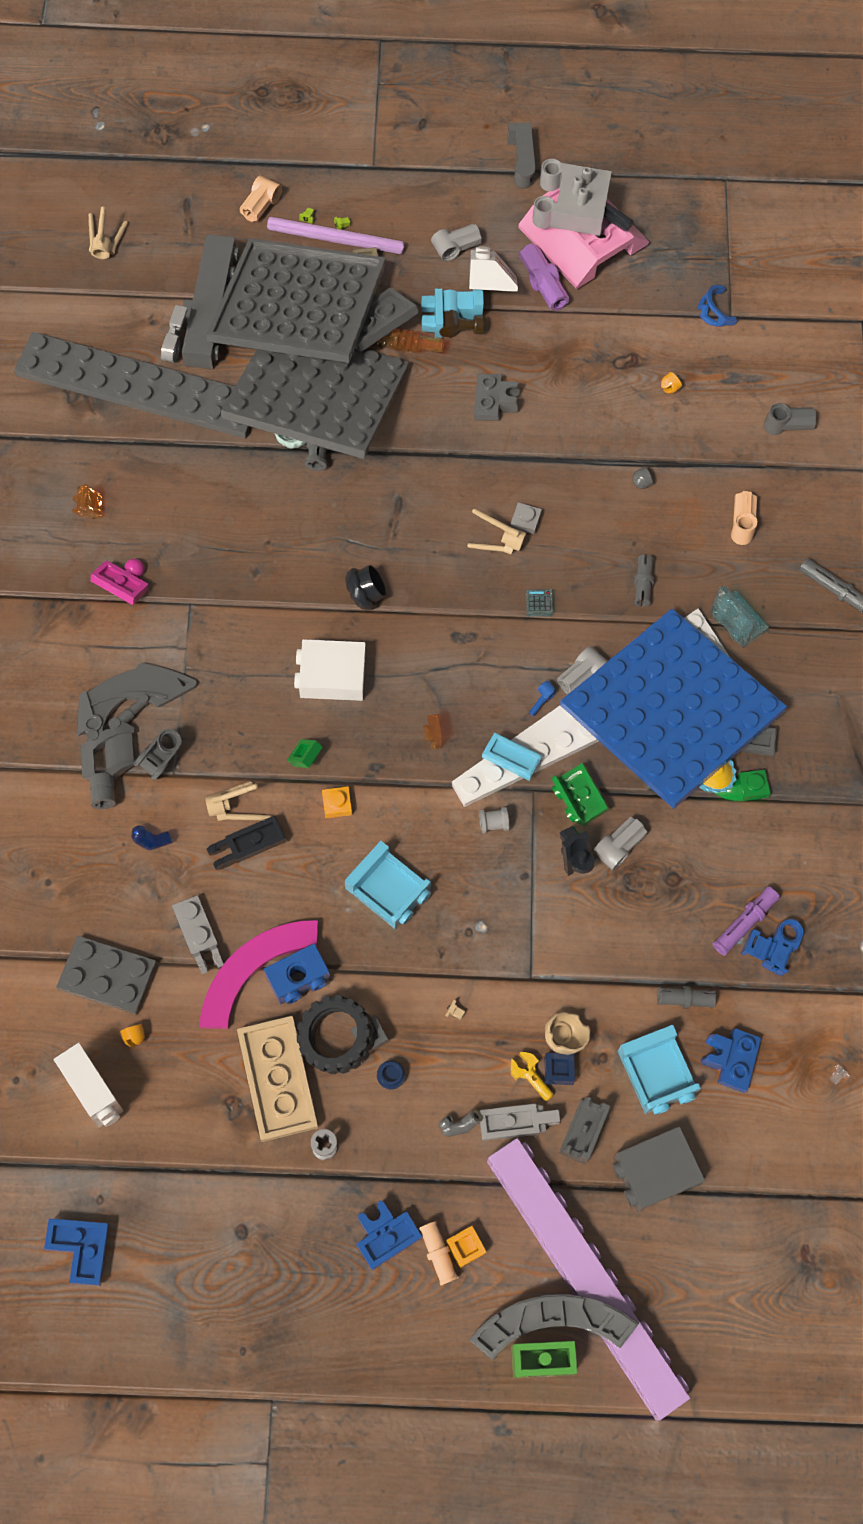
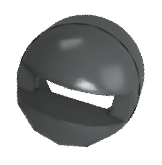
(642, 478)

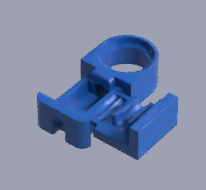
(775, 949)

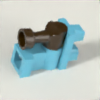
(453, 312)

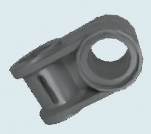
(155, 756)

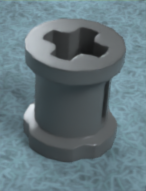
(318, 455)

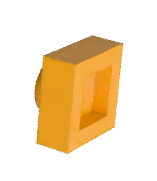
(336, 802)
(466, 1246)

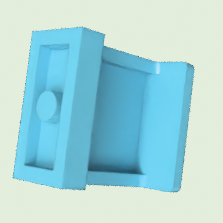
(387, 886)
(658, 1071)

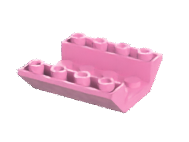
(577, 252)

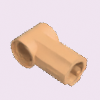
(263, 194)
(744, 517)

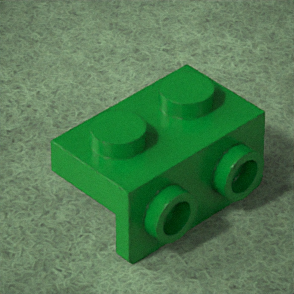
(580, 795)

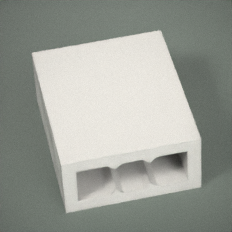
(331, 670)
(89, 1086)

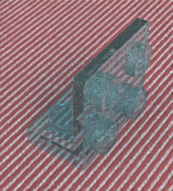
(737, 617)

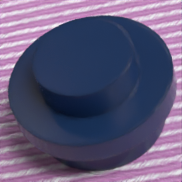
(390, 1075)

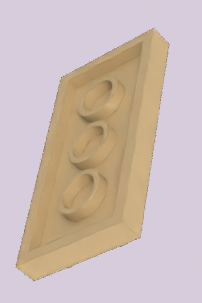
(277, 1079)

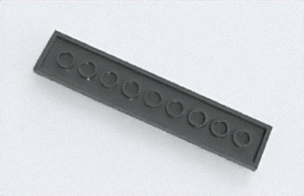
(127, 382)

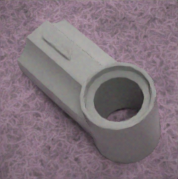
(449, 243)
(584, 666)
(616, 848)

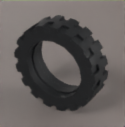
(309, 1025)

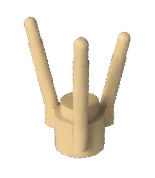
(101, 245)
(512, 537)
(219, 803)

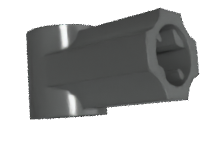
(784, 418)

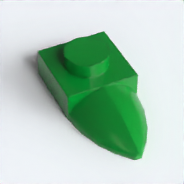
(747, 787)

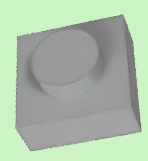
(526, 518)

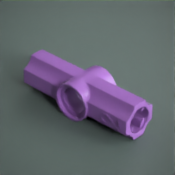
(544, 277)

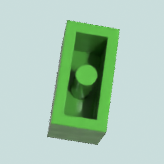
(544, 1359)

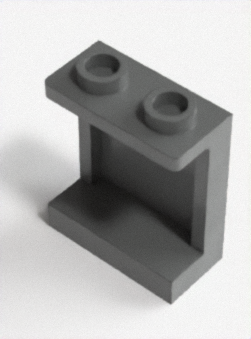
(657, 1169)

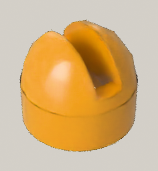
(670, 383)
(133, 1035)

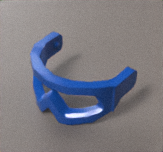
(722, 318)

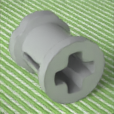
(494, 820)
(322, 1135)

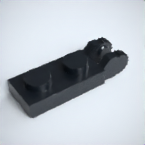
(248, 842)

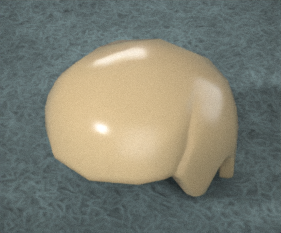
(566, 1033)

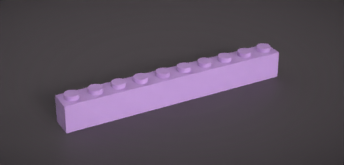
(584, 1274)

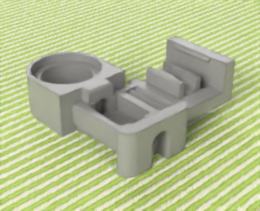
(171, 343)

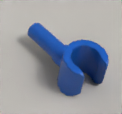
(547, 691)

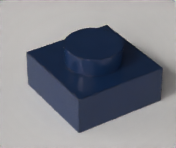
(559, 1069)

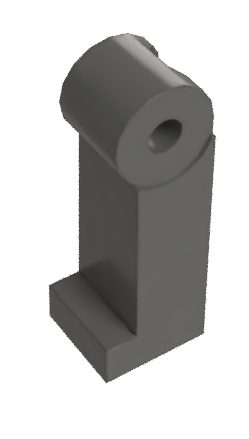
(521, 137)

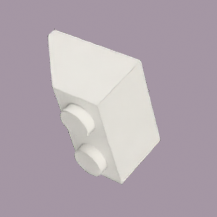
(490, 271)

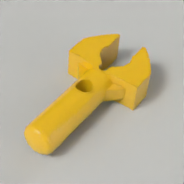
(530, 1075)

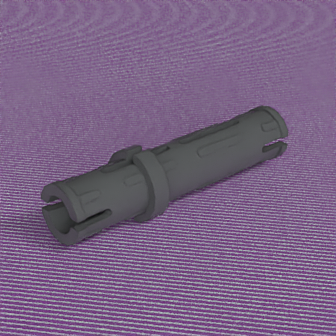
(843, 591)

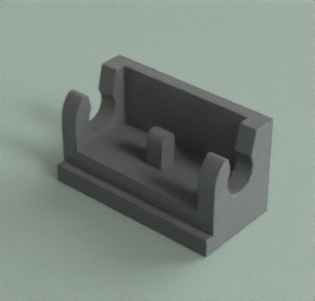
(584, 1130)

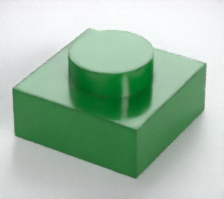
(305, 753)

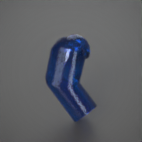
(148, 840)

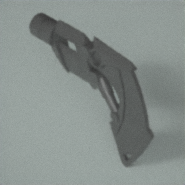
(144, 684)

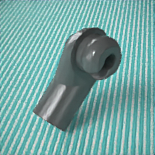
(461, 1127)

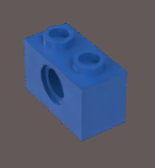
(306, 961)

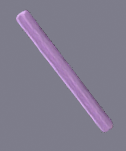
(334, 235)

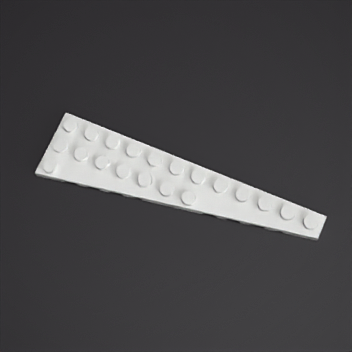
(552, 737)

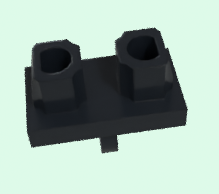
(576, 851)

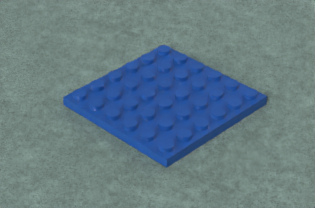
(673, 707)

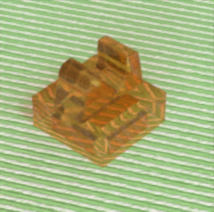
(88, 502)

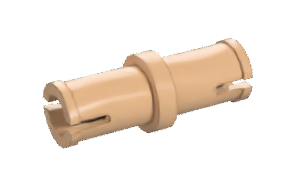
(438, 1253)

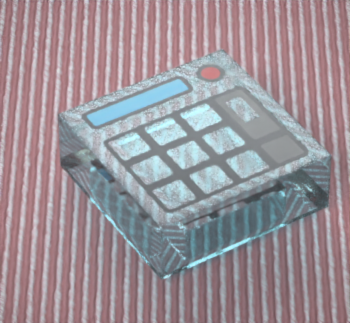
(539, 603)

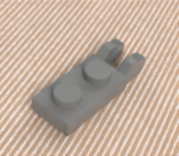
(197, 931)

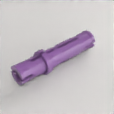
(754, 912)

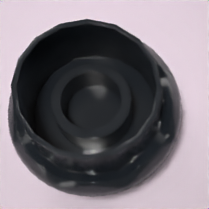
(365, 586)

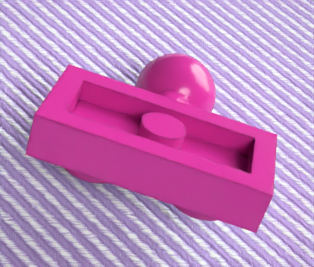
(122, 582)

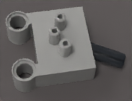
(580, 199)

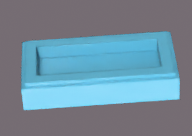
(512, 756)

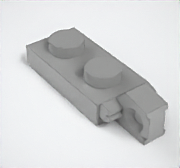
(516, 1121)

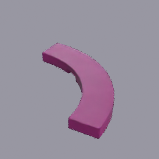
(246, 962)

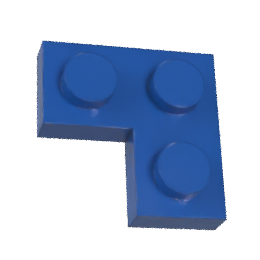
(87, 1243)

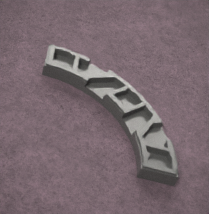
(553, 1311)

